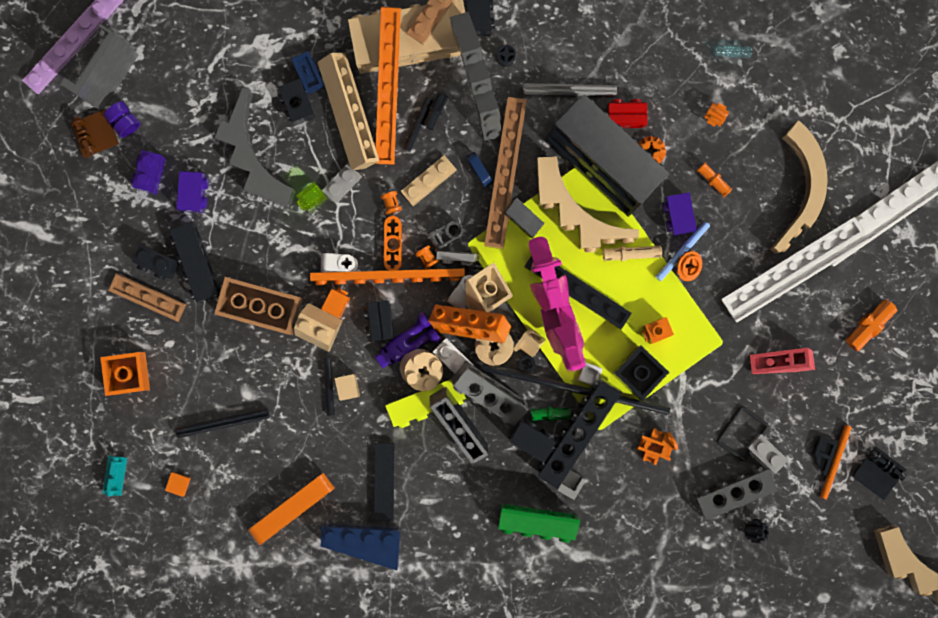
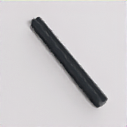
(222, 423)

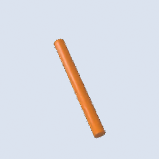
(835, 462)

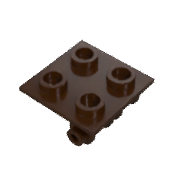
(93, 133)

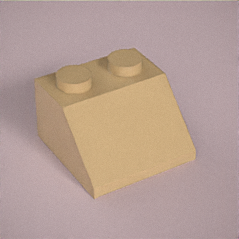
(486, 290)
(317, 327)

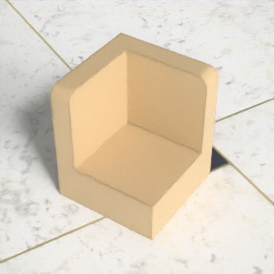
(530, 342)
(347, 387)

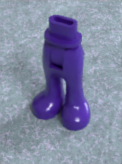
(399, 346)

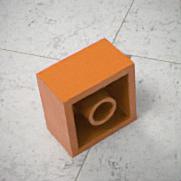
(125, 373)

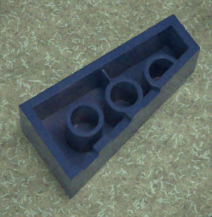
(367, 543)

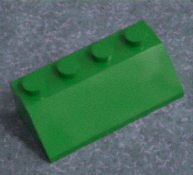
(538, 522)

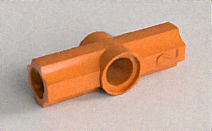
(871, 325)

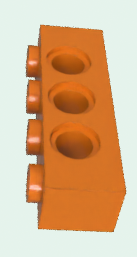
(470, 323)

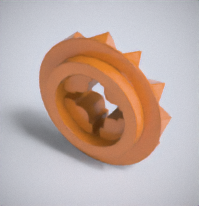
(656, 144)
(691, 272)

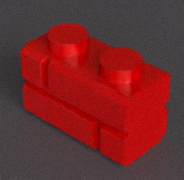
(628, 114)

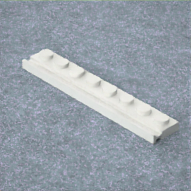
(898, 204)
(795, 269)

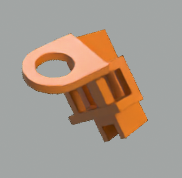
(654, 445)

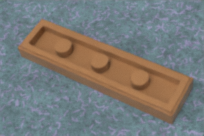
(147, 297)

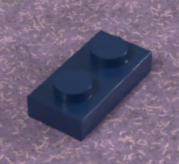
(308, 72)

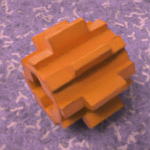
(716, 114)

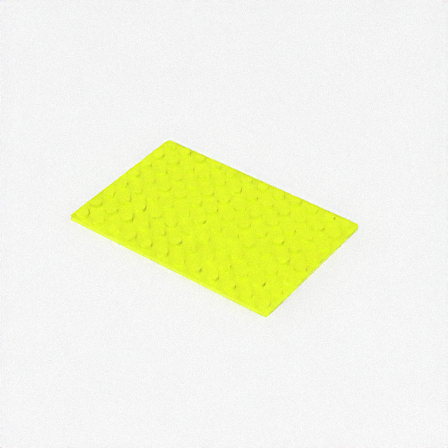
(626, 283)

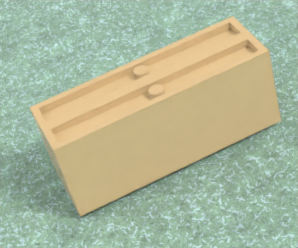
(439, 45)

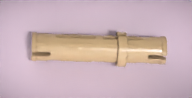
(632, 253)

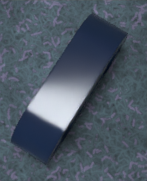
(479, 169)

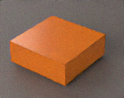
(177, 484)

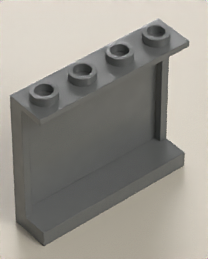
(104, 70)

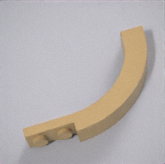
(815, 172)

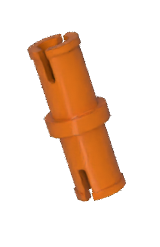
(714, 180)

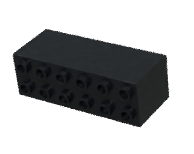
(606, 155)

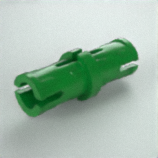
(550, 414)

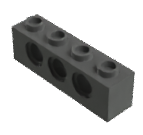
(469, 374)
(764, 486)

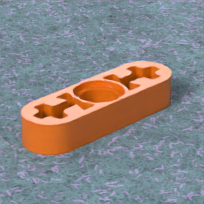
(398, 229)

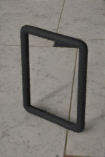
(730, 424)

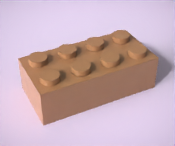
(258, 306)

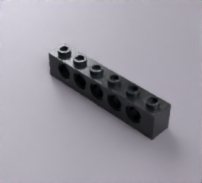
(556, 476)

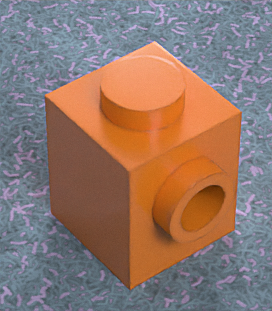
(657, 330)

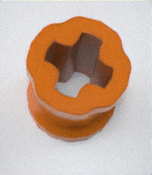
(391, 202)
(427, 257)

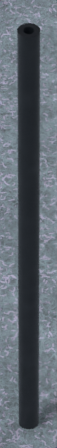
(571, 388)

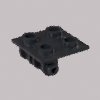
(879, 473)

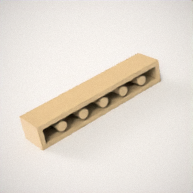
(348, 111)

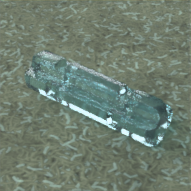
(733, 51)

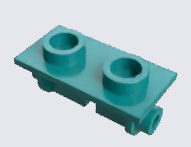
(114, 475)

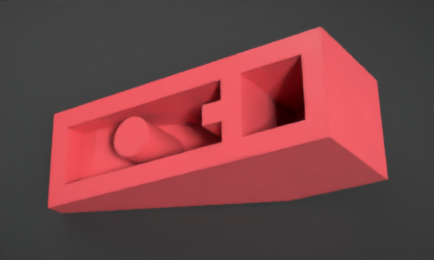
(783, 361)

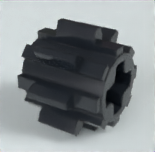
(756, 531)

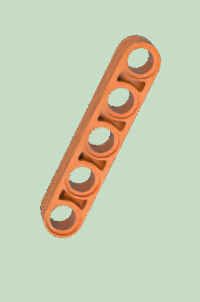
(291, 509)

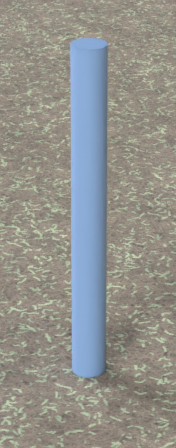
(685, 248)

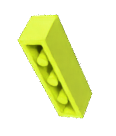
(417, 405)

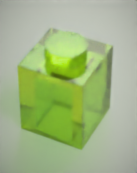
(311, 197)

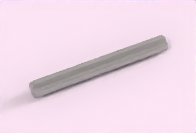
(569, 89)

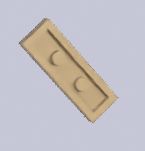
(428, 180)

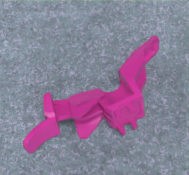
(556, 310)

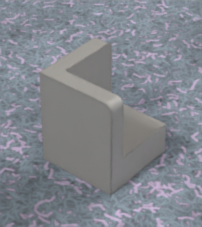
(571, 485)

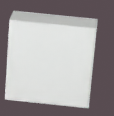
(590, 373)

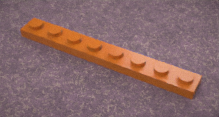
(387, 84)
(396, 276)

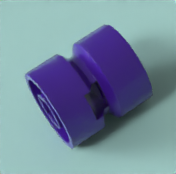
(123, 121)

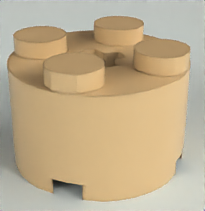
(497, 356)
(424, 379)

